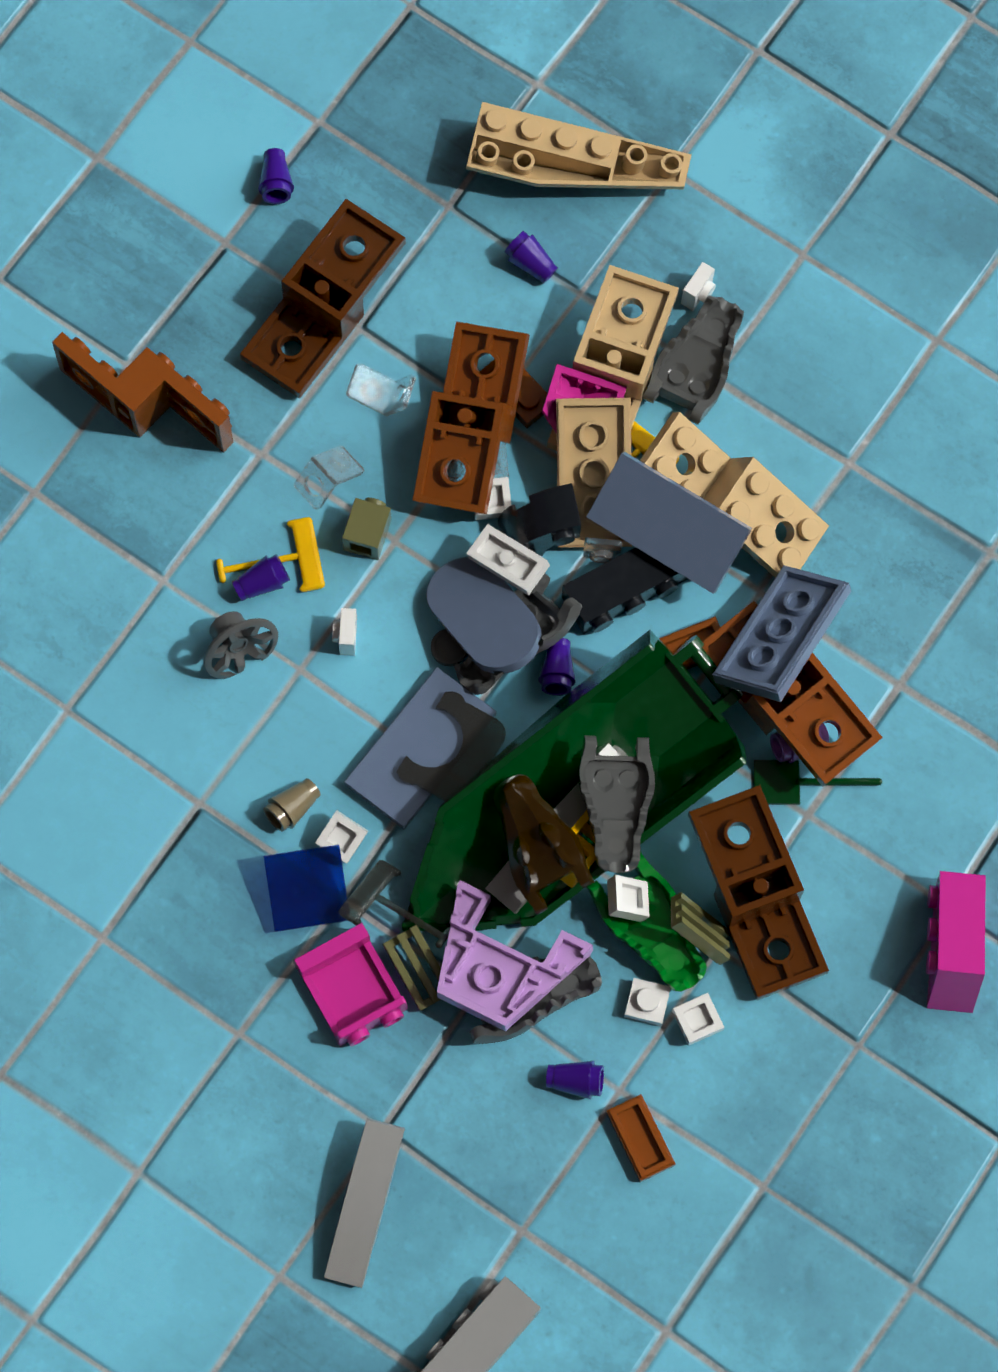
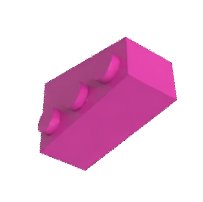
(956, 940)

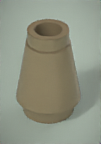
(290, 805)

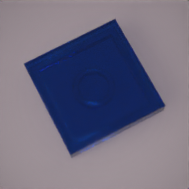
(305, 887)

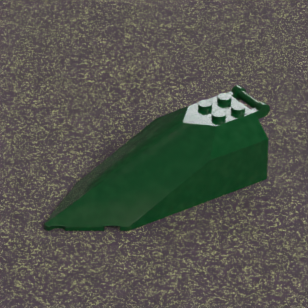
(630, 697)

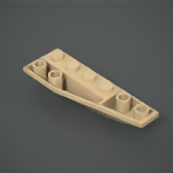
(568, 155)

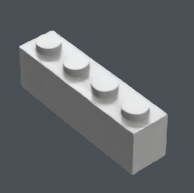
(486, 1332)

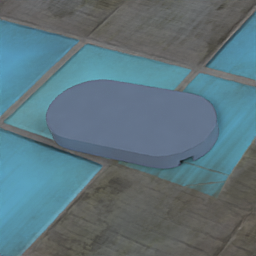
(484, 616)

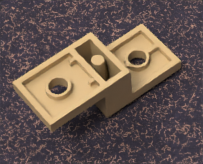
(620, 346)
(740, 489)

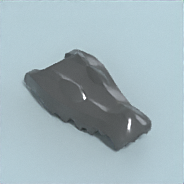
(697, 361)
(554, 625)
(617, 802)
(578, 984)

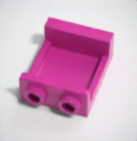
(351, 986)

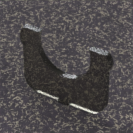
(481, 743)

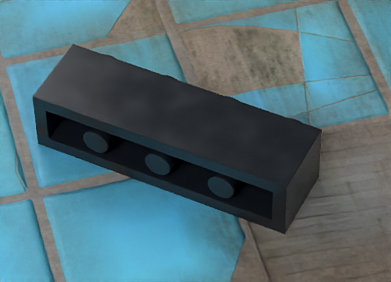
(620, 588)

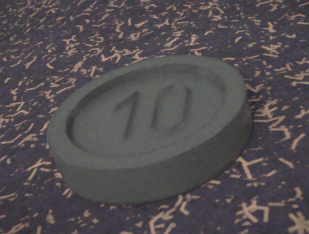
(446, 649)

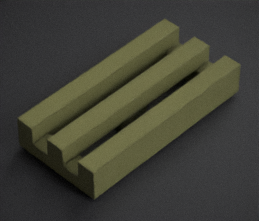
(699, 928)
(429, 957)

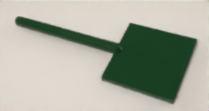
(782, 781)

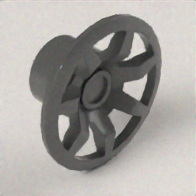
(235, 638)

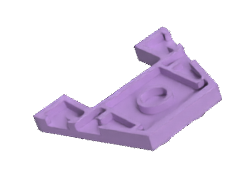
(492, 977)

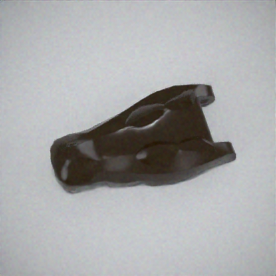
(537, 840)

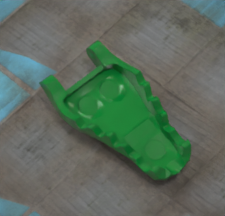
(654, 939)

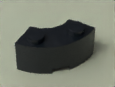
(544, 522)

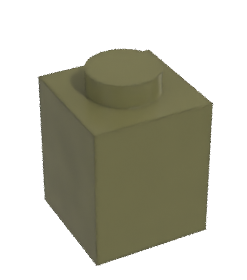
(367, 527)

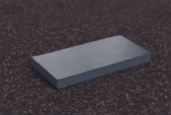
(669, 522)
(781, 633)
(422, 734)

